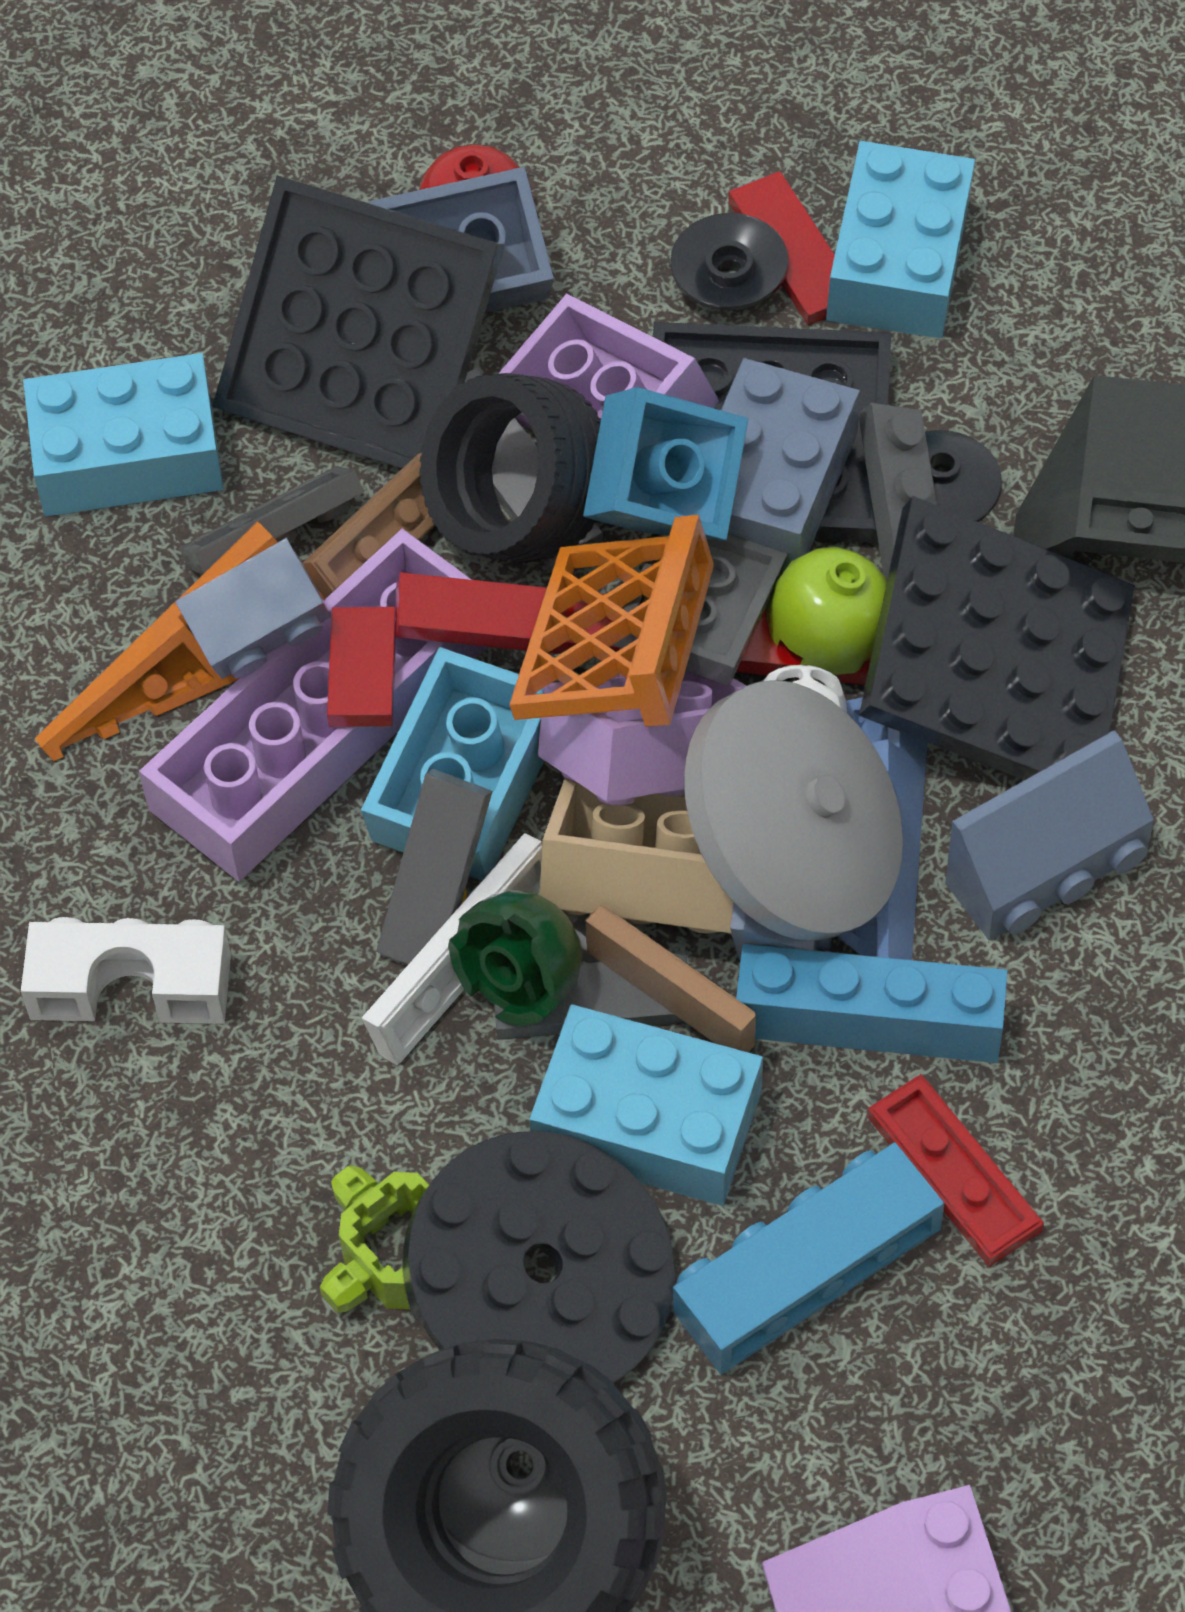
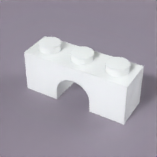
(75, 960)

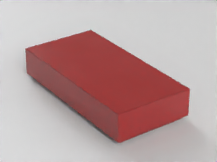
(361, 667)

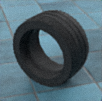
(461, 455)

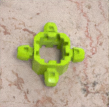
(365, 1211)

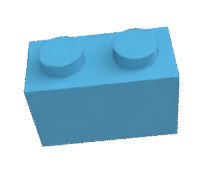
(664, 462)

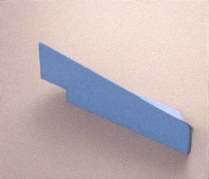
(904, 756)

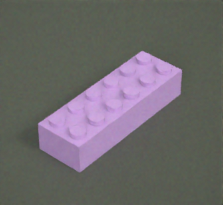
(265, 745)

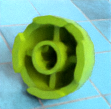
(828, 609)

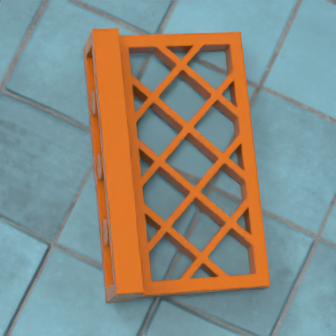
(662, 624)

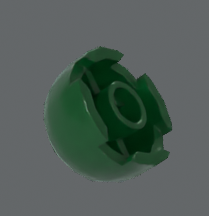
(517, 955)

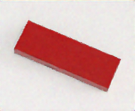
(808, 252)
(958, 1169)

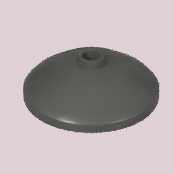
(497, 1516)

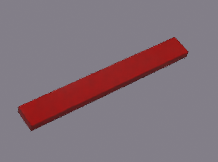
(507, 613)

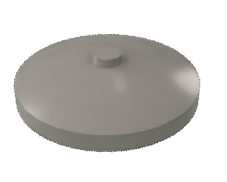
(793, 810)

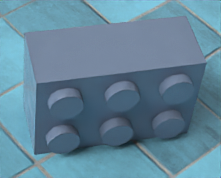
(790, 454)

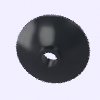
(724, 244)
(974, 476)

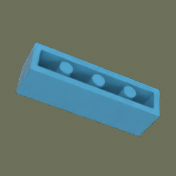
(874, 1002)
(806, 1256)

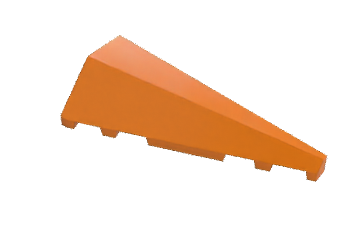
(154, 672)

